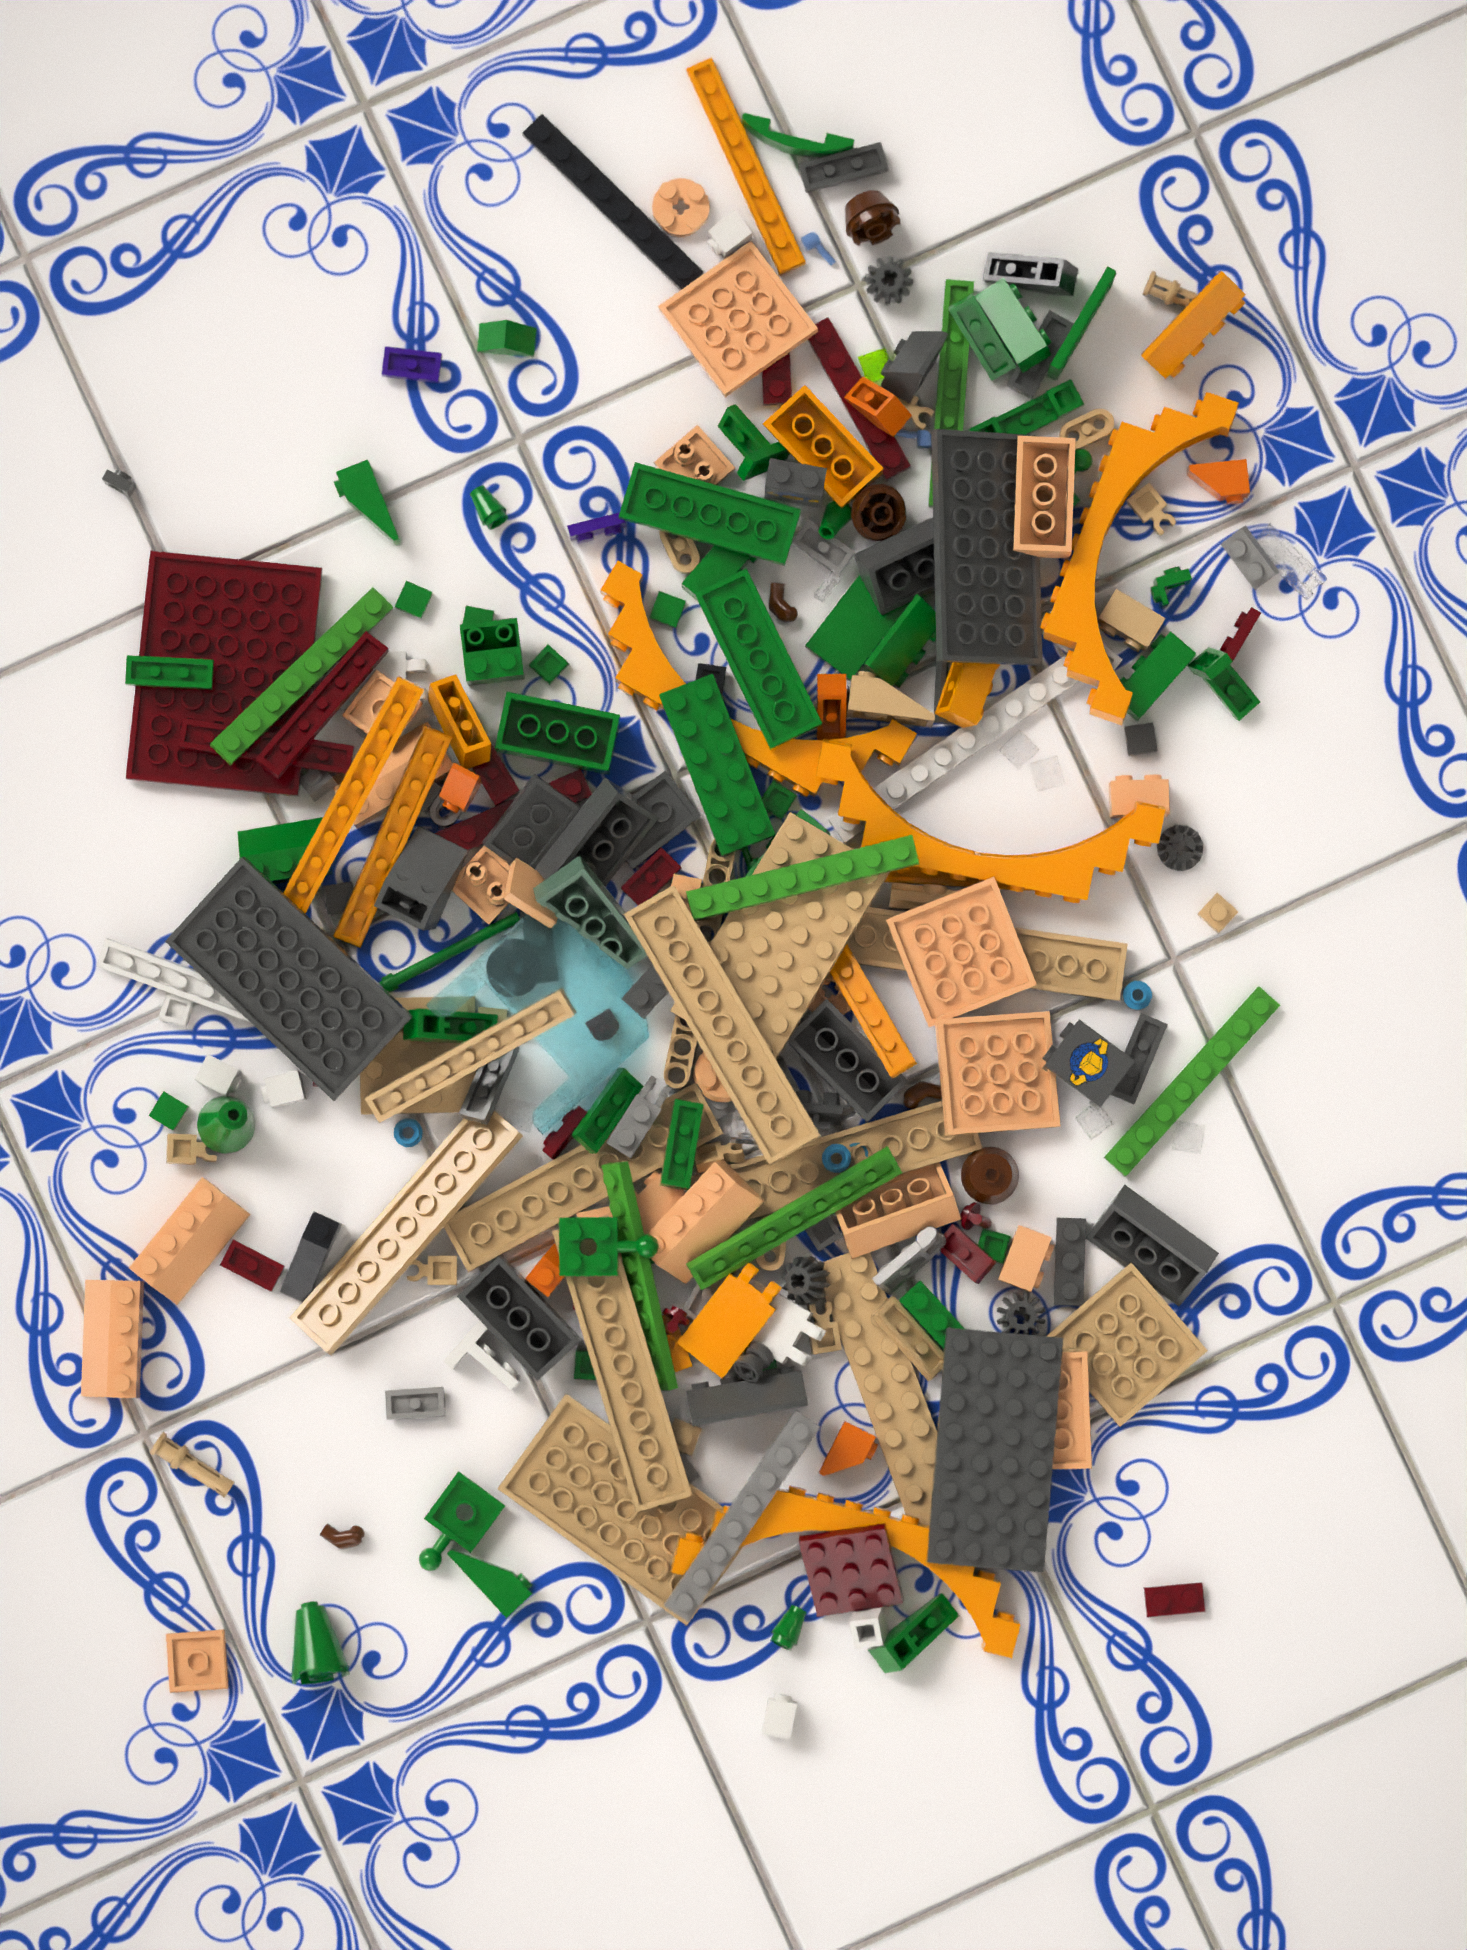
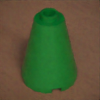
(219, 1131)
(316, 1647)

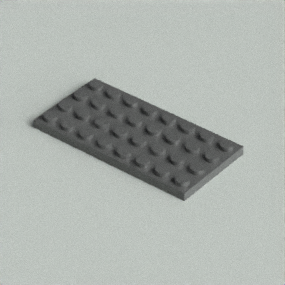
(982, 587)
(289, 978)
(994, 1450)

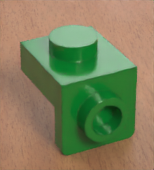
(1171, 579)

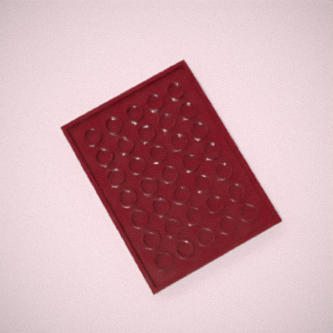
(253, 626)

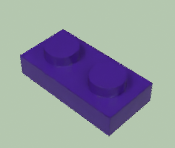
(411, 364)
(585, 530)

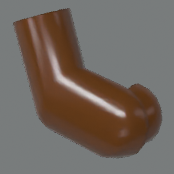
(779, 606)
(920, 1091)
(344, 1539)

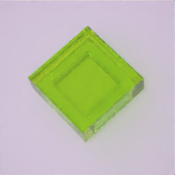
(873, 363)

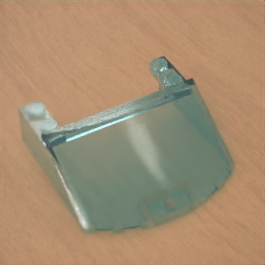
(532, 964)

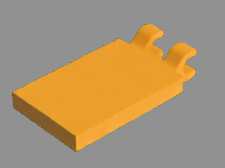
(729, 1321)

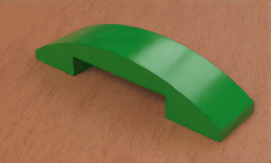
(760, 128)
(1035, 413)

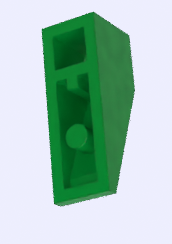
(363, 494)
(455, 1028)
(497, 1583)
(914, 1634)

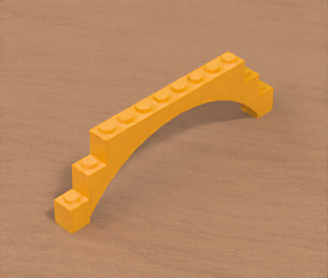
(1131, 459)
(651, 674)
(1058, 871)
(797, 1512)

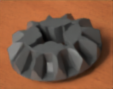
(1168, 854)

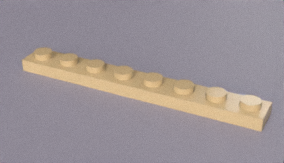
(470, 1055)

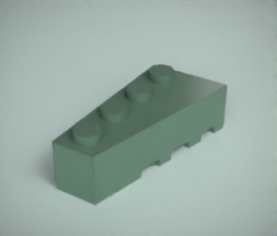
(588, 906)

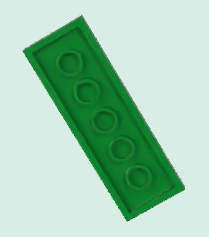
(710, 513)
(758, 658)
(717, 765)

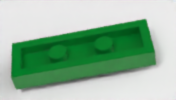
(982, 337)
(169, 672)
(607, 1110)
(681, 1144)

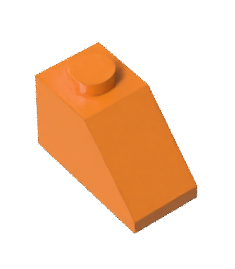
(878, 406)
(1222, 479)
(831, 706)
(459, 789)
(546, 1272)
(848, 1449)

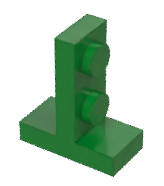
(749, 443)
(1224, 682)

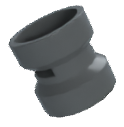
(752, 1364)

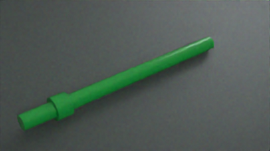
(391, 982)

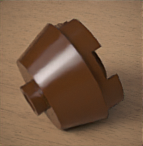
(870, 217)
(878, 512)
(989, 1175)

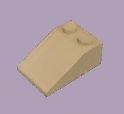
(879, 701)

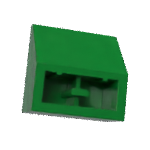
(492, 651)

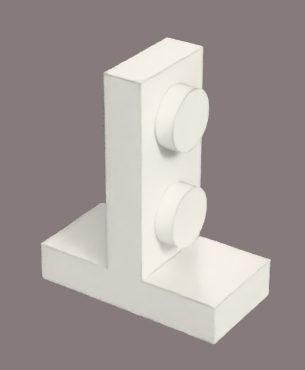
(482, 1354)

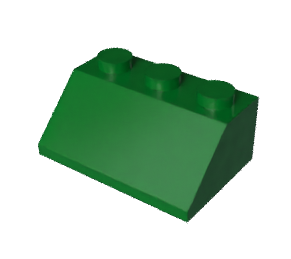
(903, 643)
(277, 848)

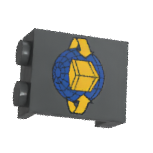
(795, 483)
(1087, 1062)

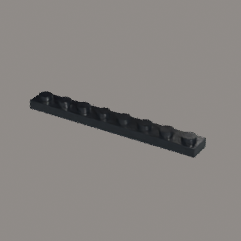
(612, 202)

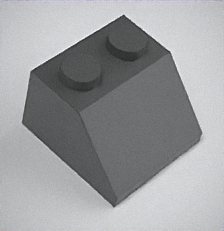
(913, 363)

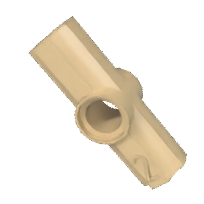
(910, 896)

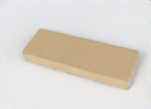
(910, 1337)

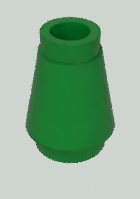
(489, 509)
(834, 519)
(788, 1629)

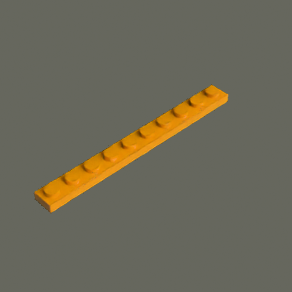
(353, 792)

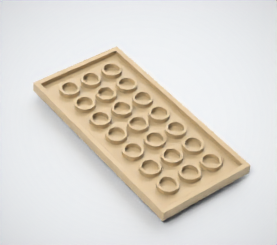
(788, 946)
(580, 1490)

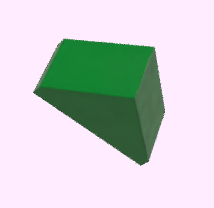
(506, 338)

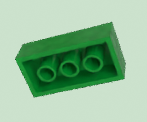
(557, 733)

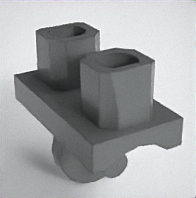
(822, 1114)

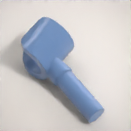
(812, 241)
(923, 437)

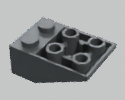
(422, 879)

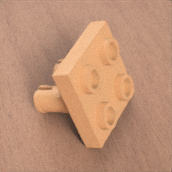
(696, 458)
(483, 884)

